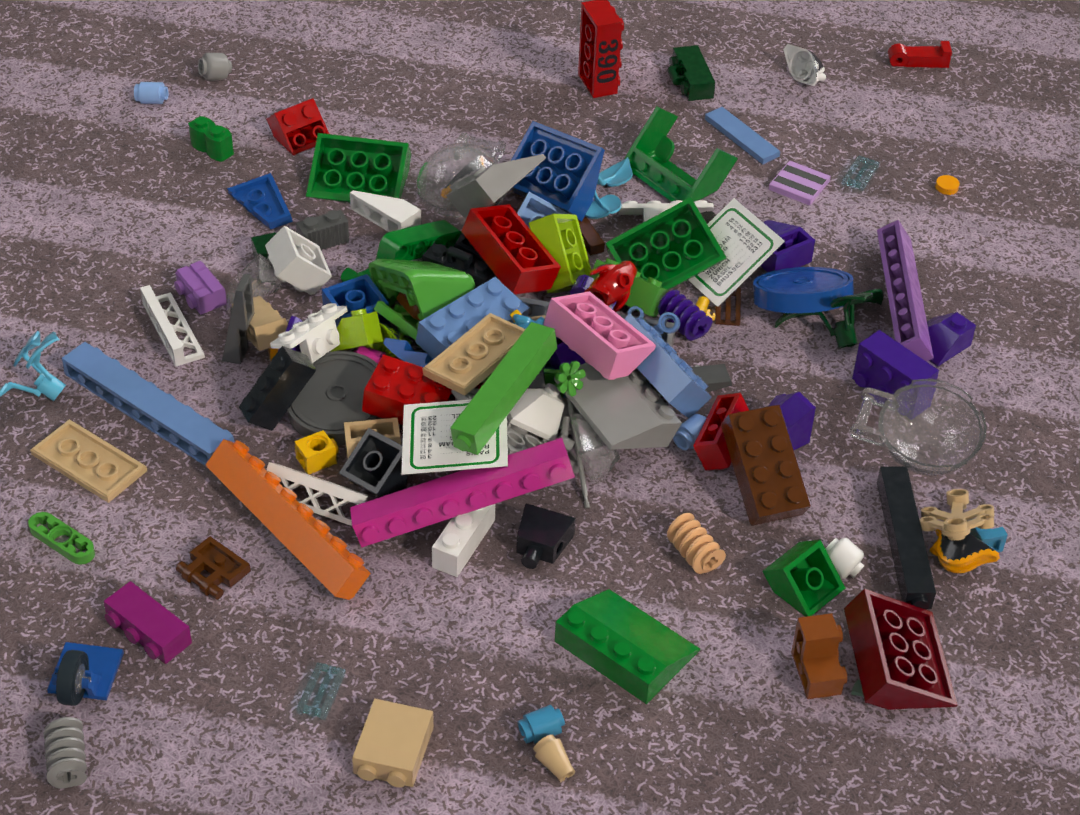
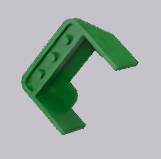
(651, 163)

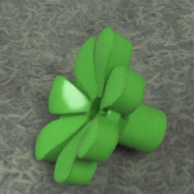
(569, 378)

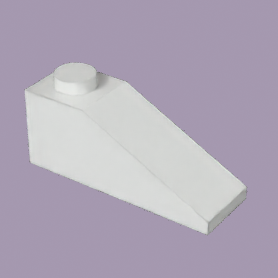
(385, 211)

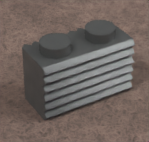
(326, 229)

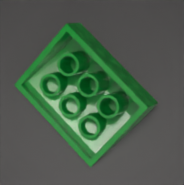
(357, 165)
(669, 245)
(623, 643)

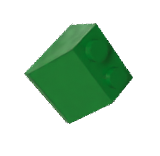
(805, 577)

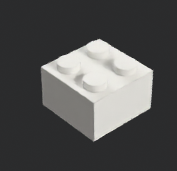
(298, 261)

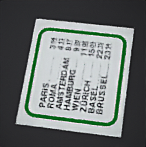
(746, 245)
(430, 445)

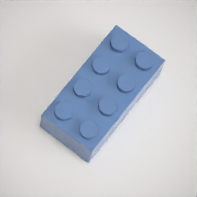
(454, 320)
(670, 373)

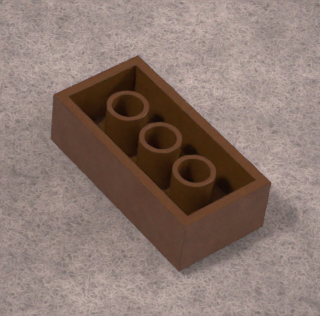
(765, 465)

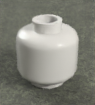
(845, 557)

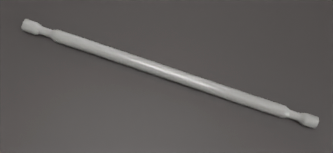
(579, 462)

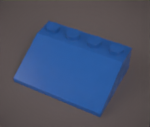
(568, 172)

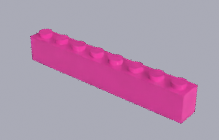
(460, 493)

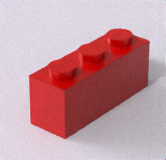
(711, 442)

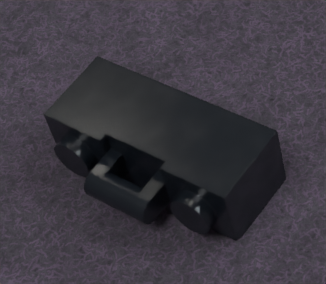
(459, 260)

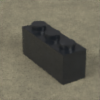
(277, 388)

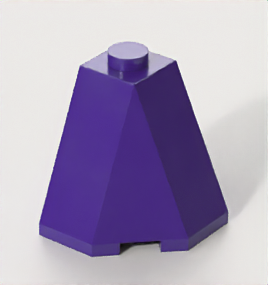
(798, 417)

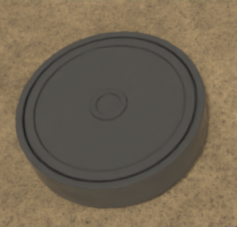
(333, 395)

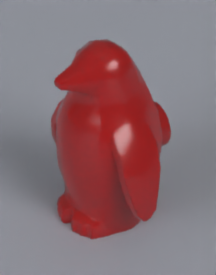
(613, 283)

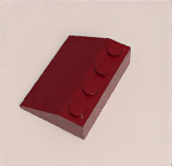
(898, 653)

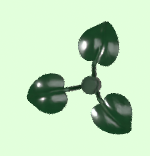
(844, 329)

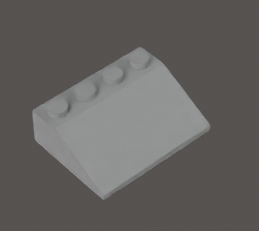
(487, 185)
(625, 410)

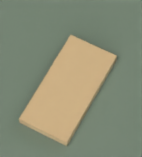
(474, 354)
(88, 460)

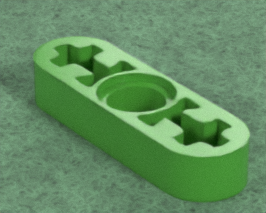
(57, 529)

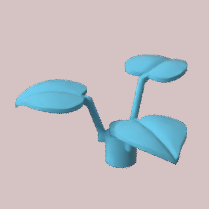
(613, 176)
(46, 382)

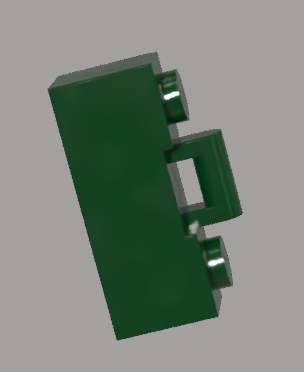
(691, 73)

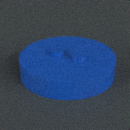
(801, 289)

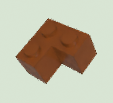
(817, 656)

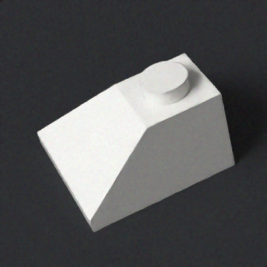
(539, 412)

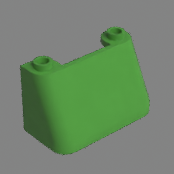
(423, 282)

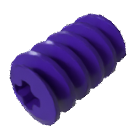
(692, 321)

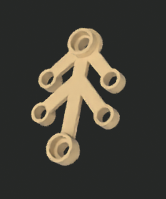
(956, 523)

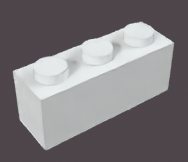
(461, 539)

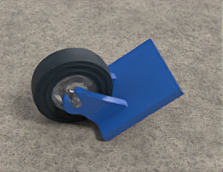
(84, 673)

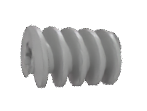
(65, 753)

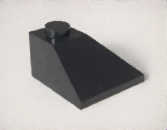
(376, 465)

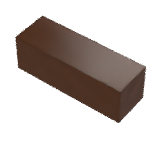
(592, 240)

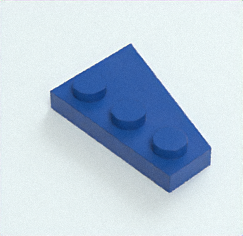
(262, 200)

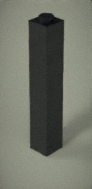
(905, 537)

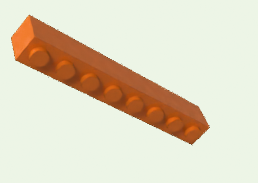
(288, 519)

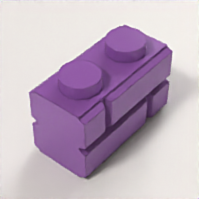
(200, 288)

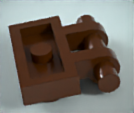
(219, 562)

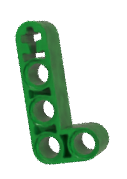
(416, 240)

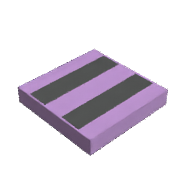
(799, 182)

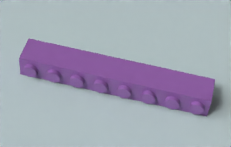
(904, 290)

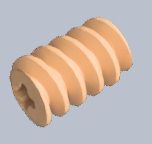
(695, 544)

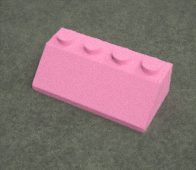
(598, 334)

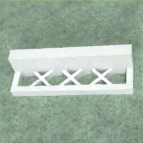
(166, 330)
(323, 486)

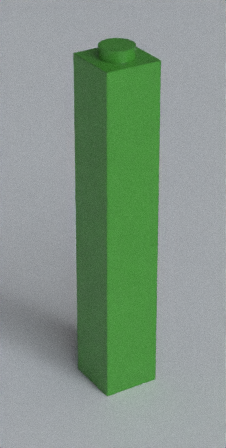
(503, 388)

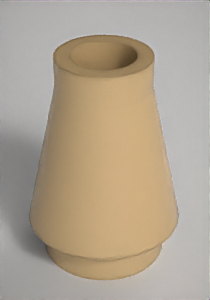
(554, 757)

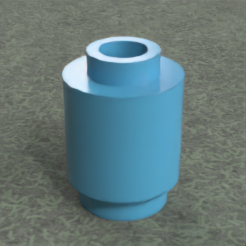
(541, 724)

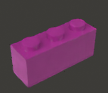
(147, 623)

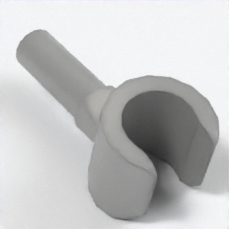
(564, 433)

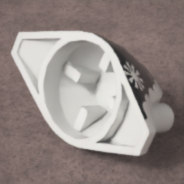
(804, 65)

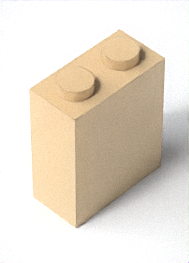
(393, 743)

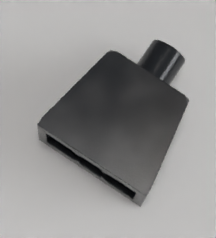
(543, 535)

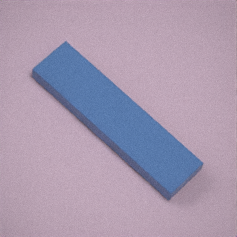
(742, 135)

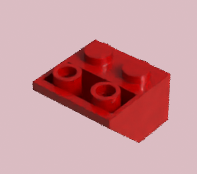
(297, 126)

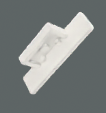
(654, 208)
(314, 335)

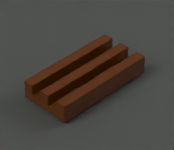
(727, 321)

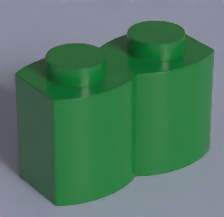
(211, 138)

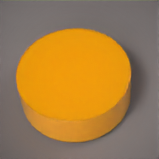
(947, 185)

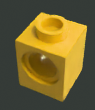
(316, 452)

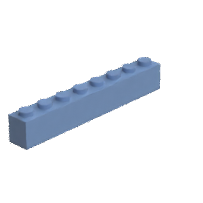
(144, 402)

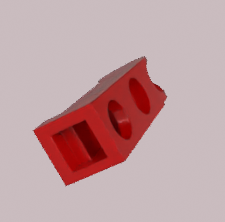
(921, 55)

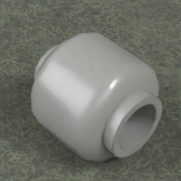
(214, 66)

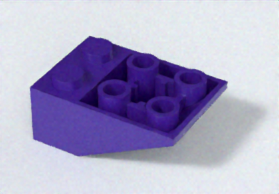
(794, 252)

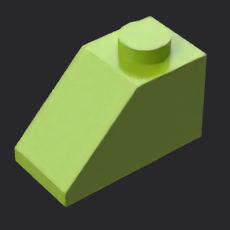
(359, 330)

